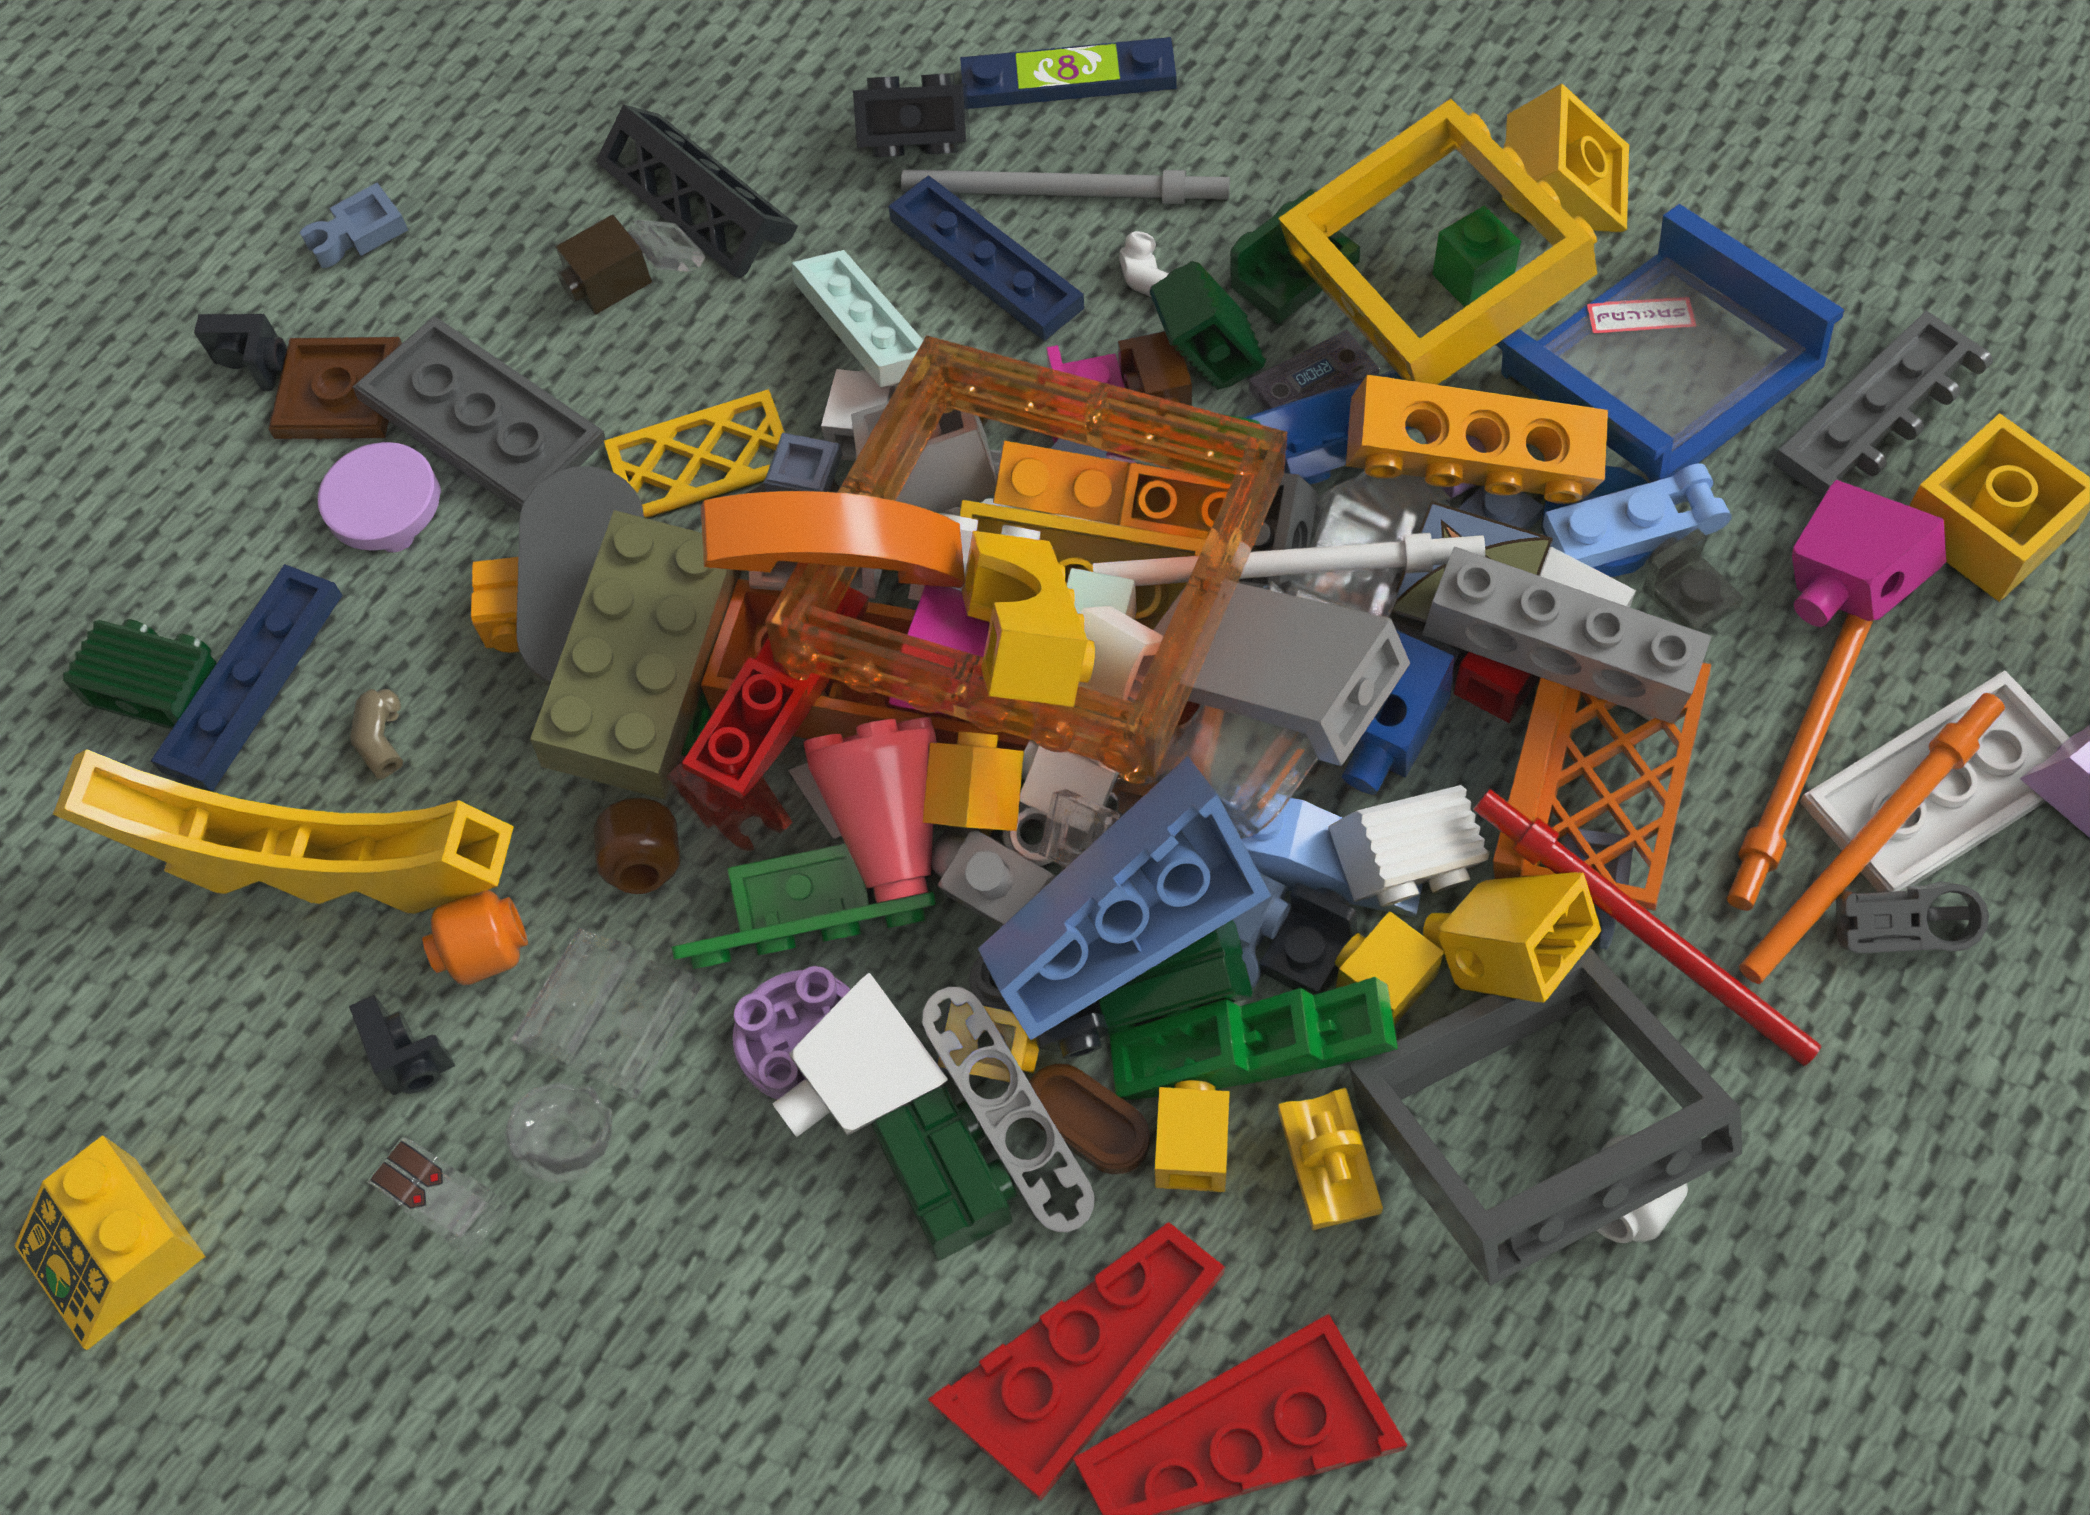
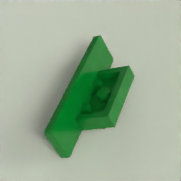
(796, 897)

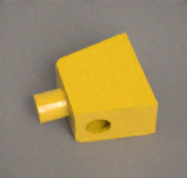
(1517, 934)

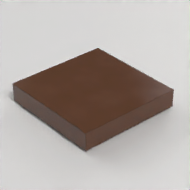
(318, 390)

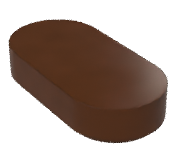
(1092, 1119)

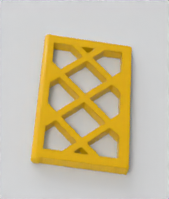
(662, 436)

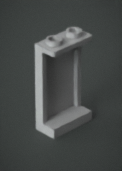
(1300, 666)

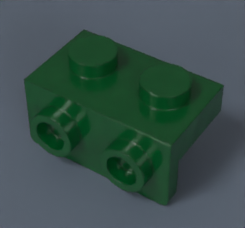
(1270, 275)

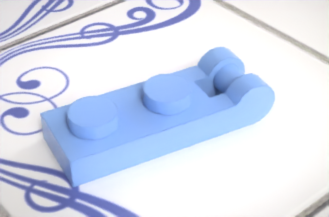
(1637, 518)

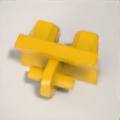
(1330, 1159)

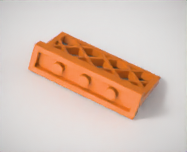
(1542, 773)

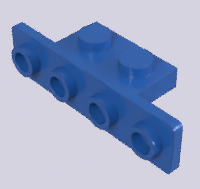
(1315, 430)

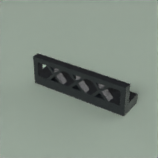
(706, 177)

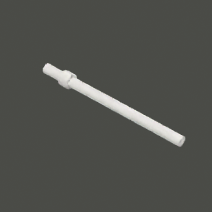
(1415, 553)

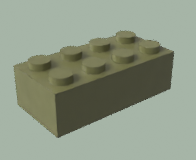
(634, 658)

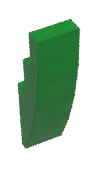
(1255, 1040)

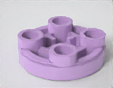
(379, 497)
(776, 1020)

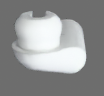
(1139, 263)

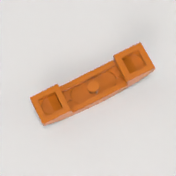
(832, 529)

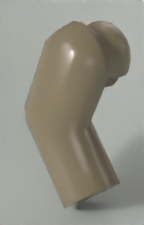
(368, 728)

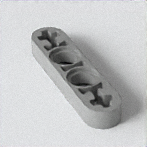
(1015, 1103)

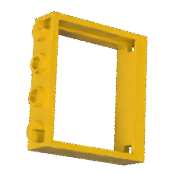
(1492, 314)

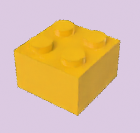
(2004, 505)

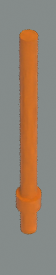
(1948, 751)
(1765, 843)

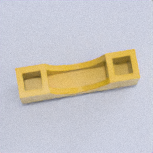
(1034, 632)

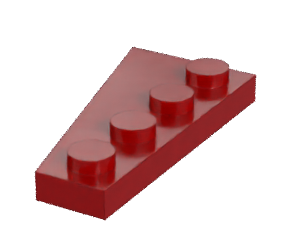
(1067, 1373)
(1254, 1427)

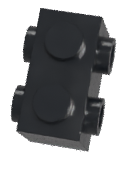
(902, 116)

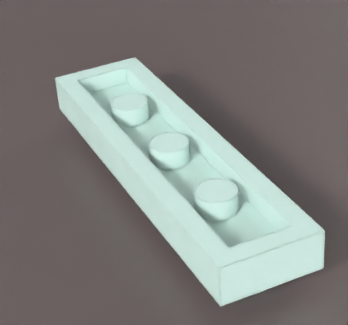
(858, 315)

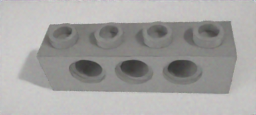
(1566, 635)

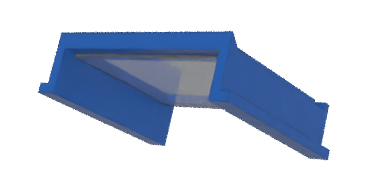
(1694, 350)

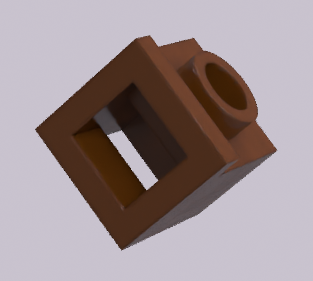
(1154, 368)

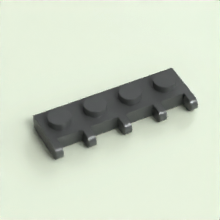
(1880, 403)

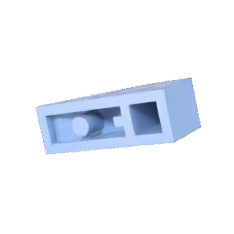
(1301, 850)

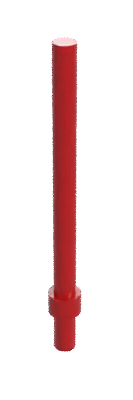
(1538, 842)

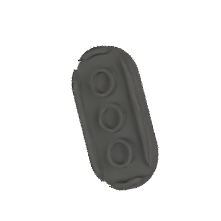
(557, 549)

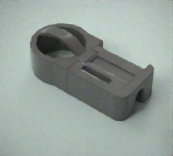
(1900, 919)

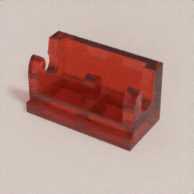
(727, 811)

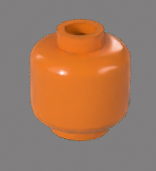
(475, 937)

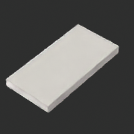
(1962, 808)

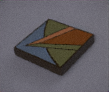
(1502, 543)

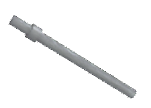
(1171, 186)

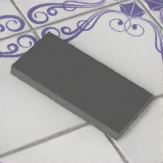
(477, 412)

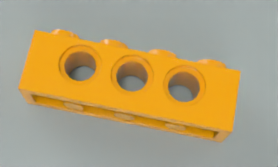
(1566, 434)

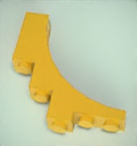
(230, 842)

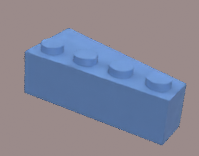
(1125, 903)

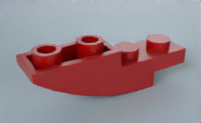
(758, 716)

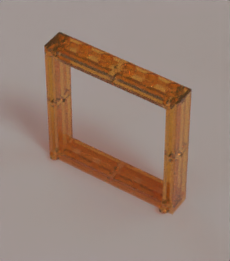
(934, 677)

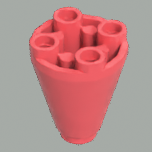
(877, 800)

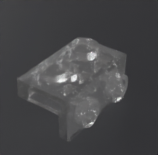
(1351, 524)

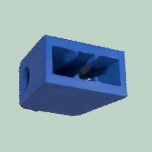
(1404, 719)

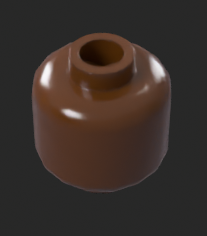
(636, 845)

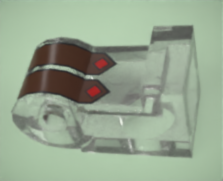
(438, 1196)

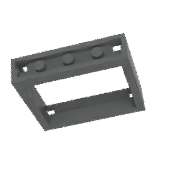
(1587, 1192)

